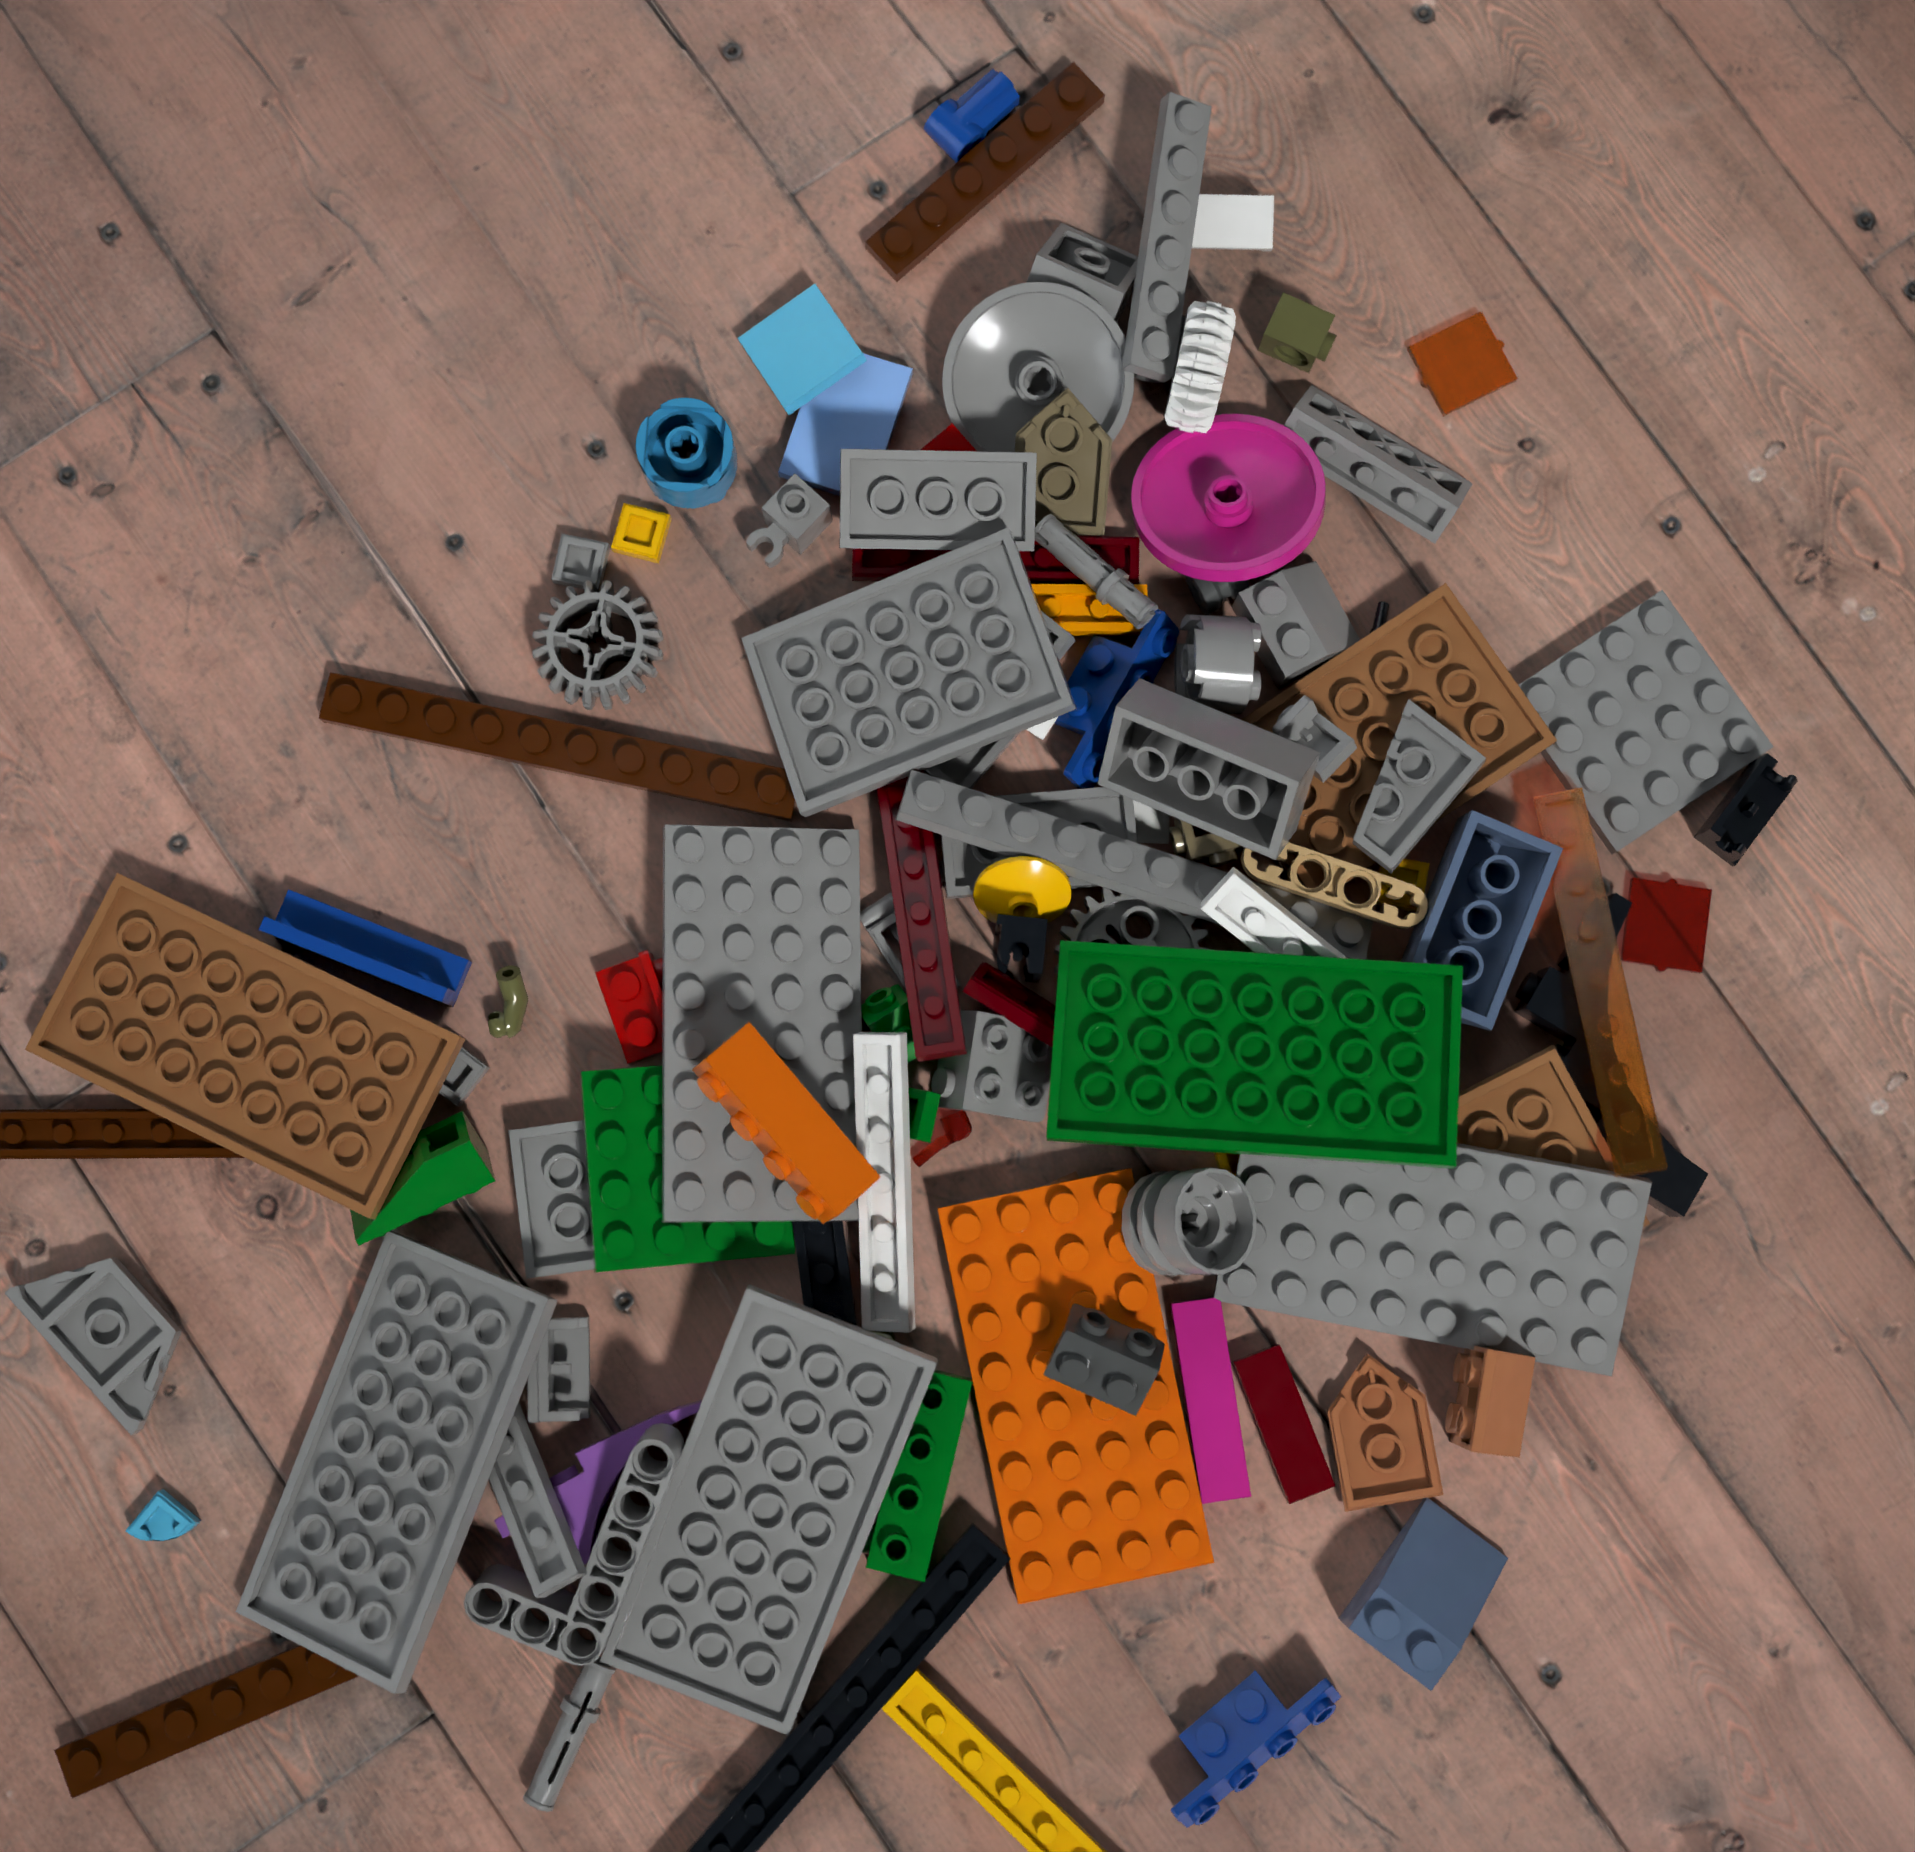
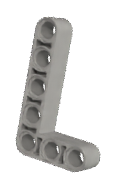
(606, 1565)

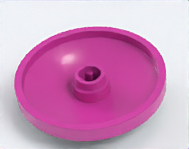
(1229, 498)

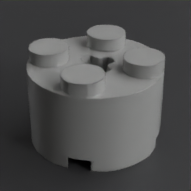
(1218, 662)

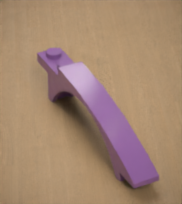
(587, 1493)

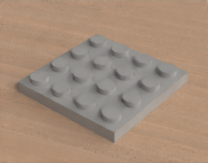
(1642, 721)

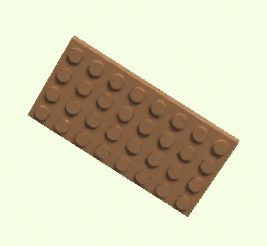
(246, 1045)

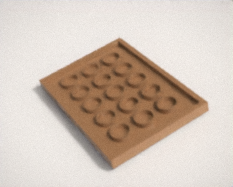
(1443, 667)

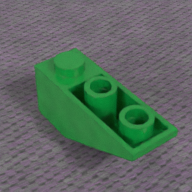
(440, 1168)

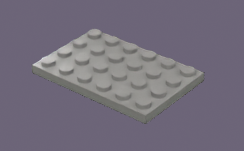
(907, 673)

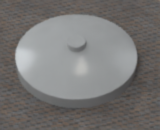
(1024, 352)

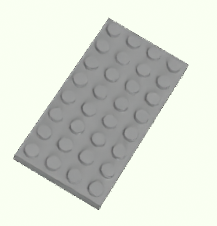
(765, 936)
(1460, 1257)
(396, 1460)
(769, 1509)

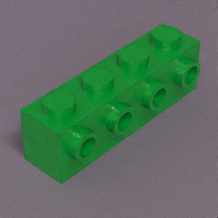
(915, 1496)

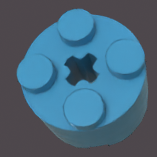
(664, 439)

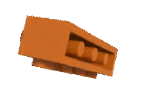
(785, 1124)

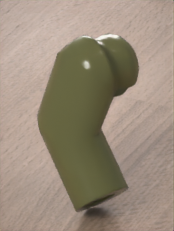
(515, 1003)

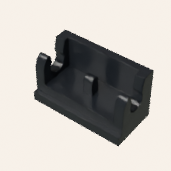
(1745, 809)
(1022, 937)

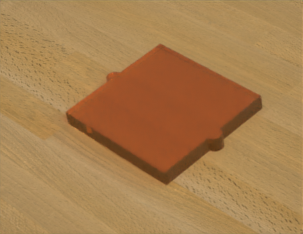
(1462, 363)

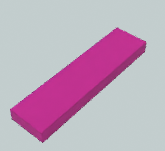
(1210, 1400)

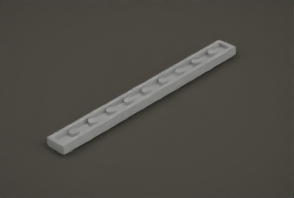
(1101, 856)

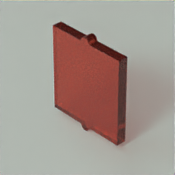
(1666, 925)

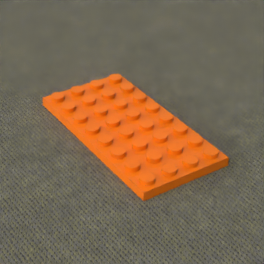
(1076, 1481)

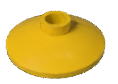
(1022, 888)

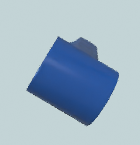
(964, 123)

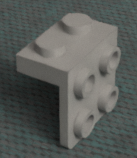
(1000, 1074)

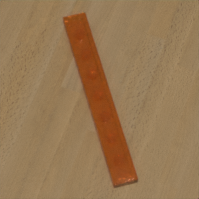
(1600, 987)

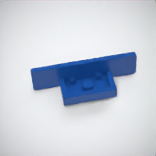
(1101, 681)
(1243, 1735)

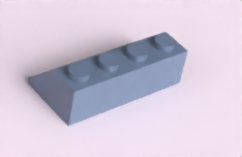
(1483, 909)

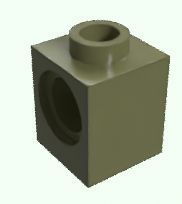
(1298, 333)

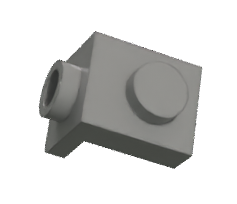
(1309, 728)

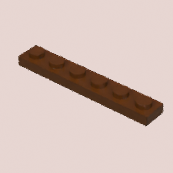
(985, 172)
(196, 1717)

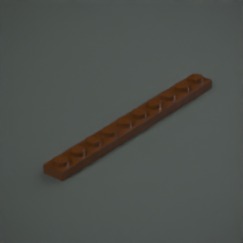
(558, 746)

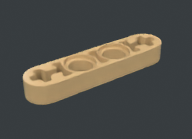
(1332, 888)

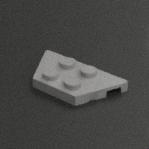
(105, 1332)

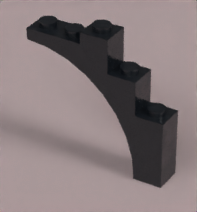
(1551, 1004)

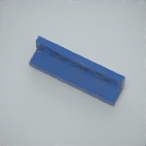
(369, 947)

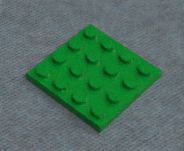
(626, 1184)

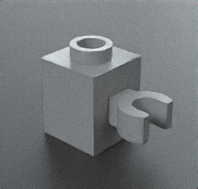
(794, 518)

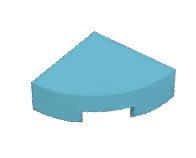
(162, 1519)

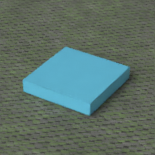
(802, 349)

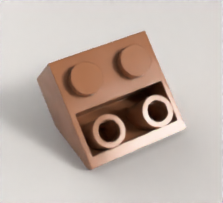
(1490, 1401)

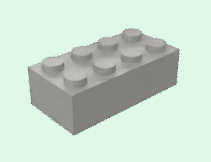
(1207, 768)

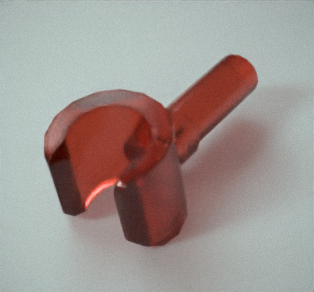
(956, 1129)

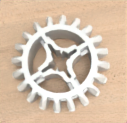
(1200, 366)

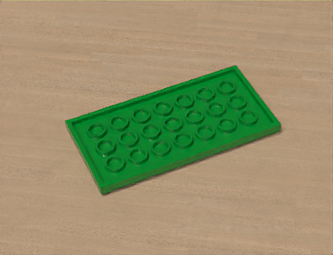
(1256, 1054)

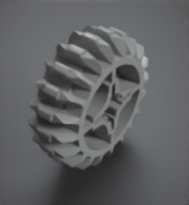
(577, 640)

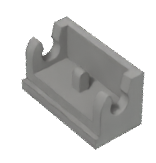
(561, 1373)

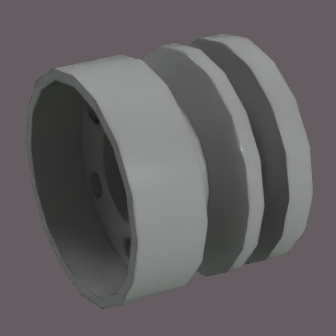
(1189, 1222)

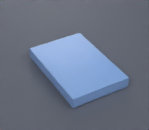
(848, 415)

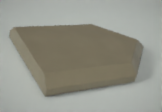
(1069, 465)

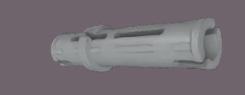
(1108, 583)
(545, 1783)

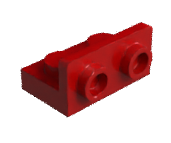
(635, 1004)

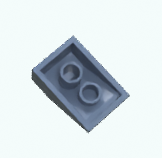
(1425, 1593)

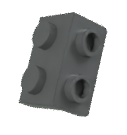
(1105, 1359)

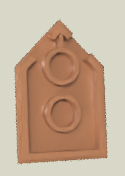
(1382, 1440)

